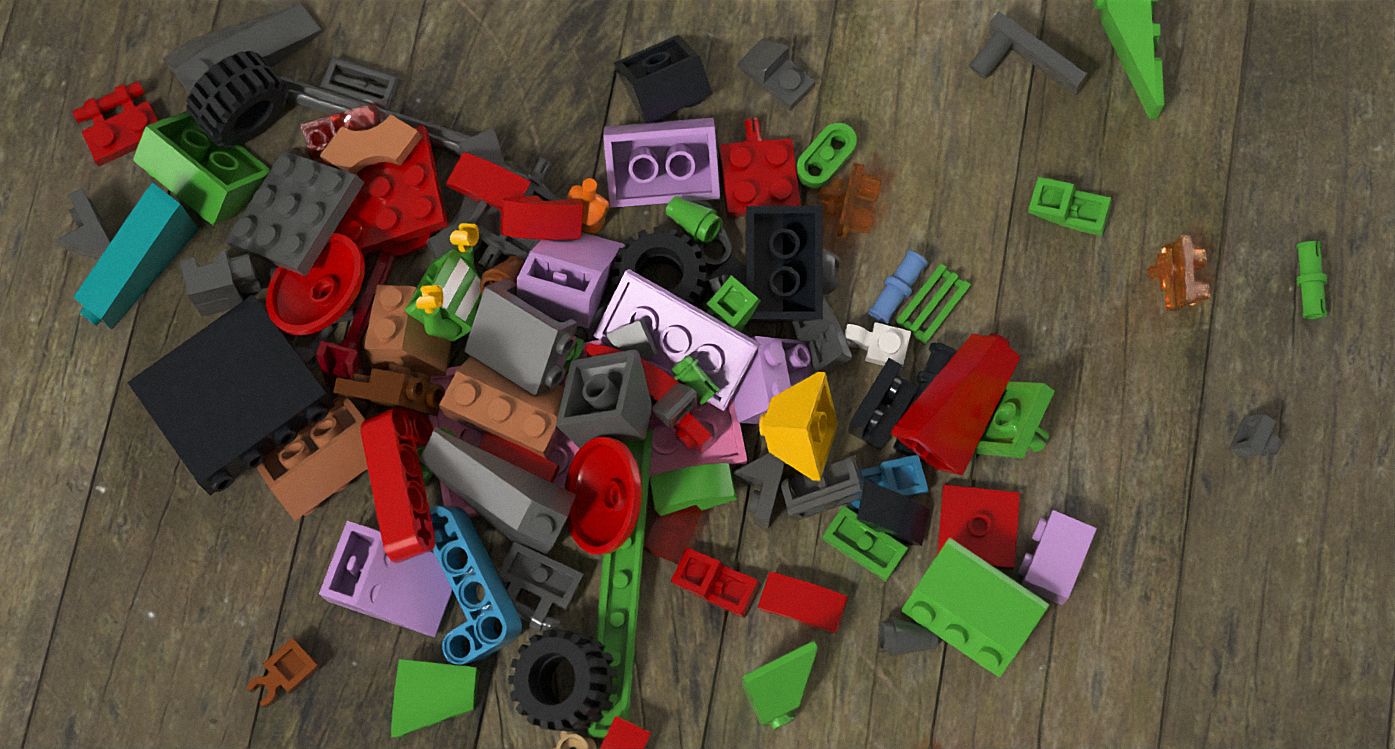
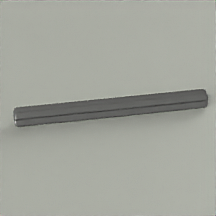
(336, 103)

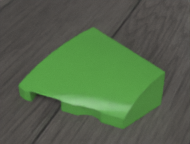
(431, 693)

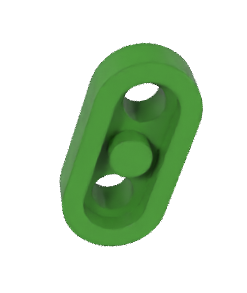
(825, 157)

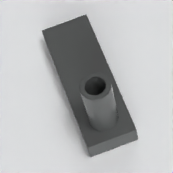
(1008, 35)

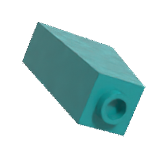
(135, 257)

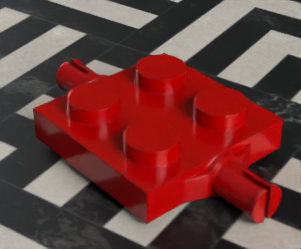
(758, 172)

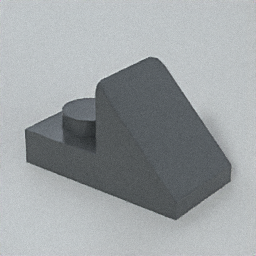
(771, 69)
(91, 236)
(766, 474)

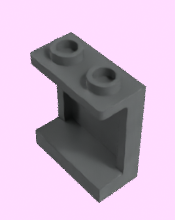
(520, 339)

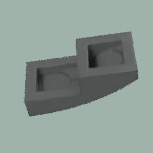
(825, 341)

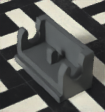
(839, 485)

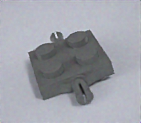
(489, 220)

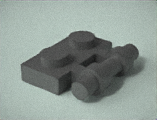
(543, 578)

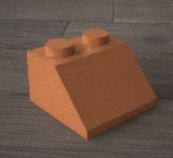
(400, 338)

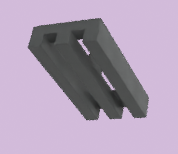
(387, 94)

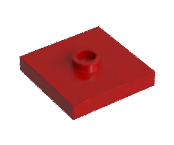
(981, 522)

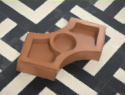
(384, 143)

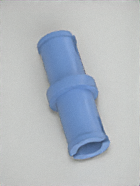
(897, 287)

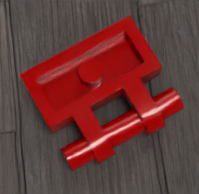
(120, 133)

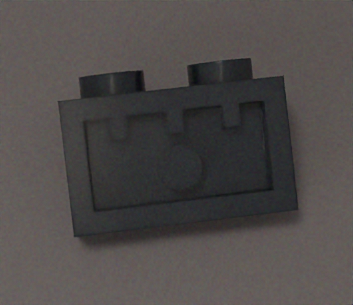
(882, 406)

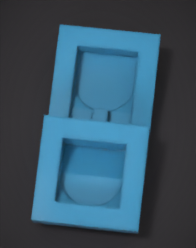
(899, 475)

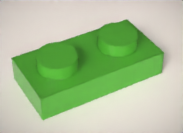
(868, 548)

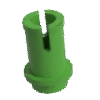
(694, 377)

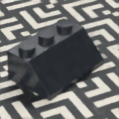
(784, 262)

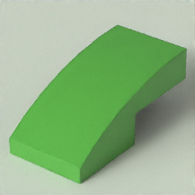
(1070, 208)
(733, 304)
(693, 485)

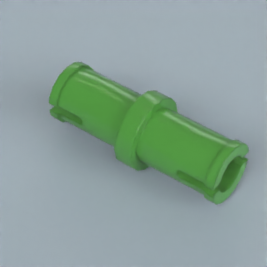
(1312, 280)

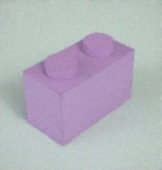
(1057, 556)

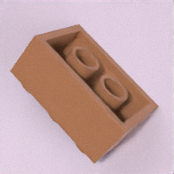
(501, 407)
(317, 460)

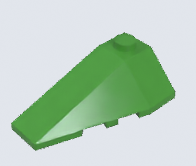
(1135, 41)

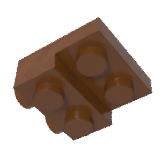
(394, 388)

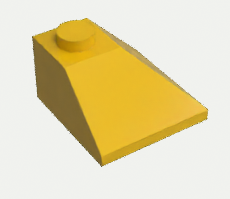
(801, 425)

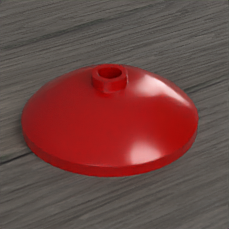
(321, 297)
(606, 495)

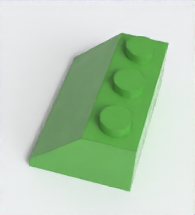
(204, 176)
(975, 607)

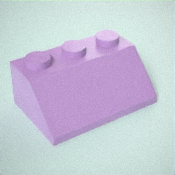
(661, 161)

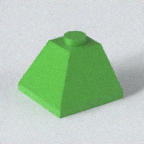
(779, 686)

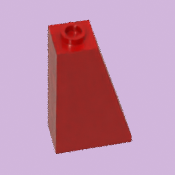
(958, 404)

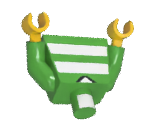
(449, 289)

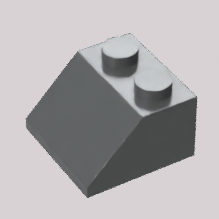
(605, 399)

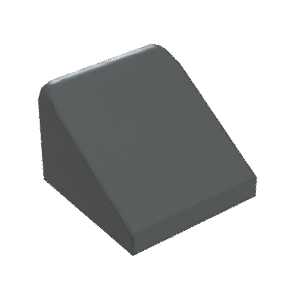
(675, 404)

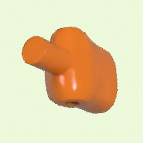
(594, 205)

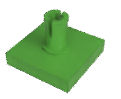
(1016, 421)

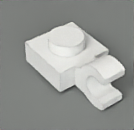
(880, 344)

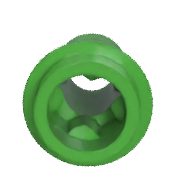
(696, 220)

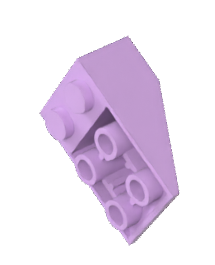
(568, 277)
(368, 582)

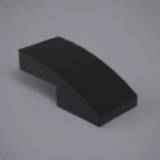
(893, 513)

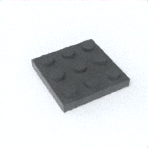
(294, 212)

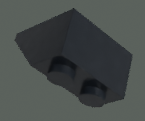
(664, 79)

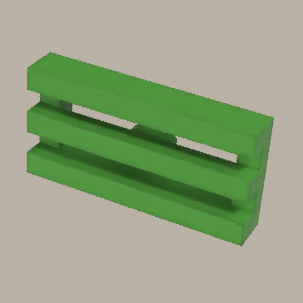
(951, 279)

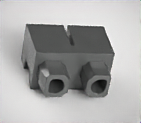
(219, 284)

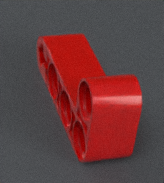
(397, 481)

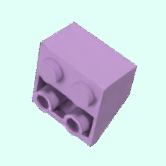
(773, 369)

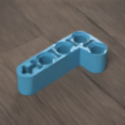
(464, 583)

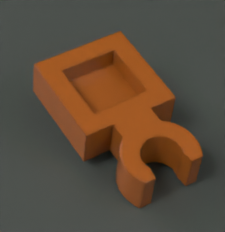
(287, 669)

